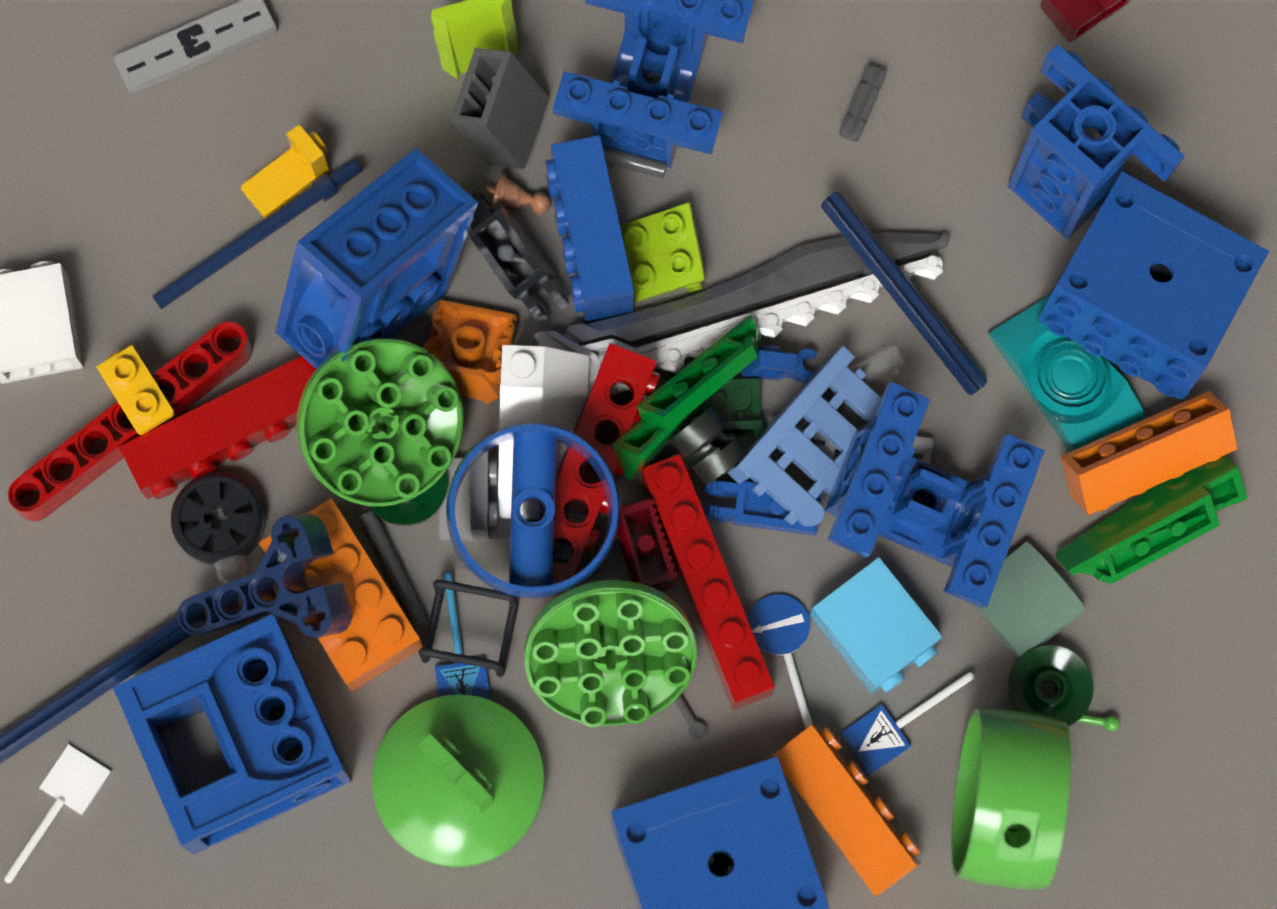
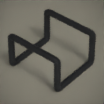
(427, 652)

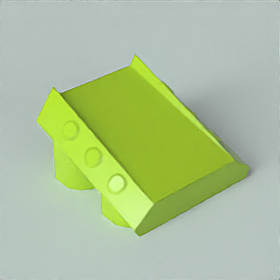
(469, 26)

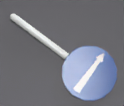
(780, 629)

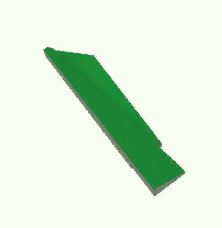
(1155, 522)

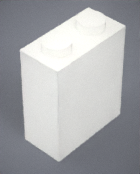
(37, 323)

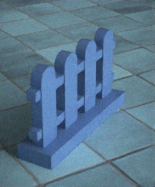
(797, 445)

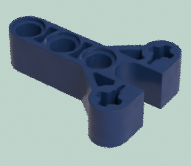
(295, 601)

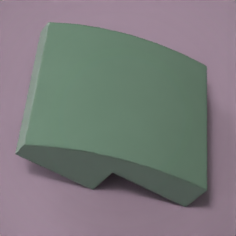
(1029, 602)

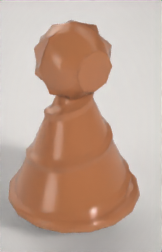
(513, 196)

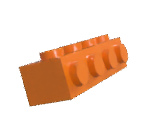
(1149, 452)
(847, 809)

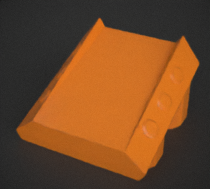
(470, 346)

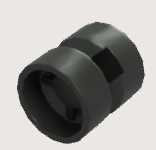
(708, 445)

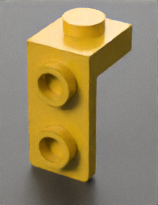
(288, 173)
(135, 390)

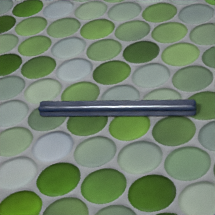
(903, 293)
(90, 687)

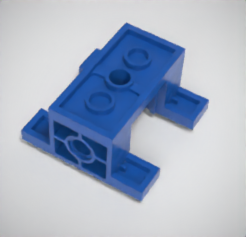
(663, 41)
(1062, 166)
(962, 520)

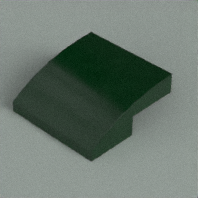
(738, 408)

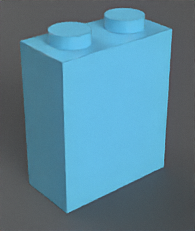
(876, 627)

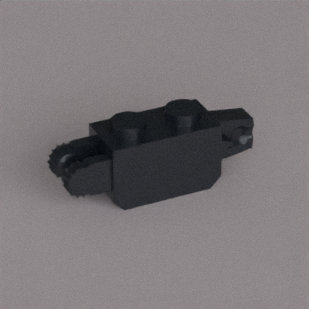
(514, 256)

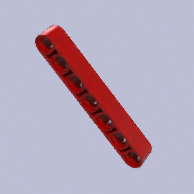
(109, 423)

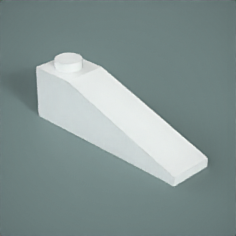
(538, 387)

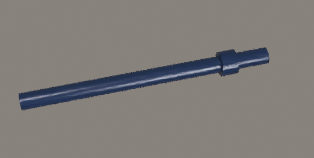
(323, 188)

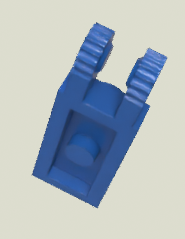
(751, 509)

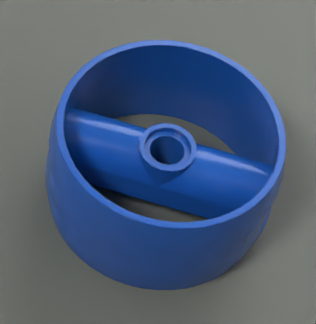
(533, 479)

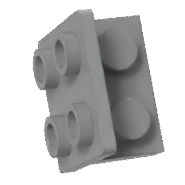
(476, 503)

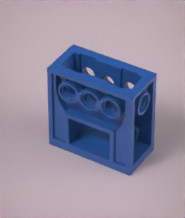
(376, 260)
(220, 683)

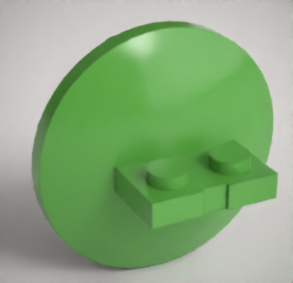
(380, 422)
(610, 653)
(458, 781)

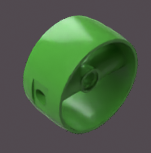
(1011, 799)

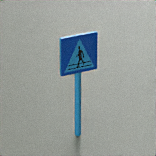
(459, 677)

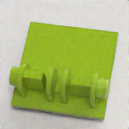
(663, 253)

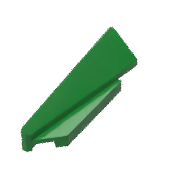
(684, 393)

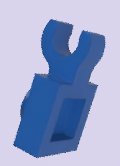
(775, 365)

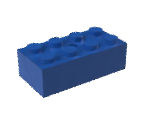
(592, 230)

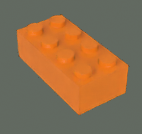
(378, 628)

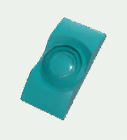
(1073, 389)

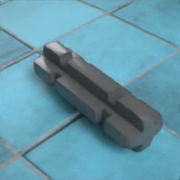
(862, 103)

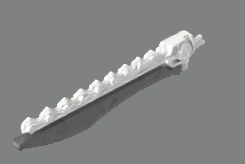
(788, 275)

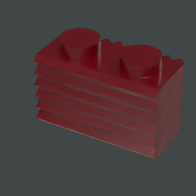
(645, 546)

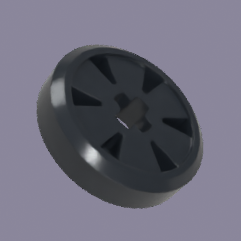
(198, 503)

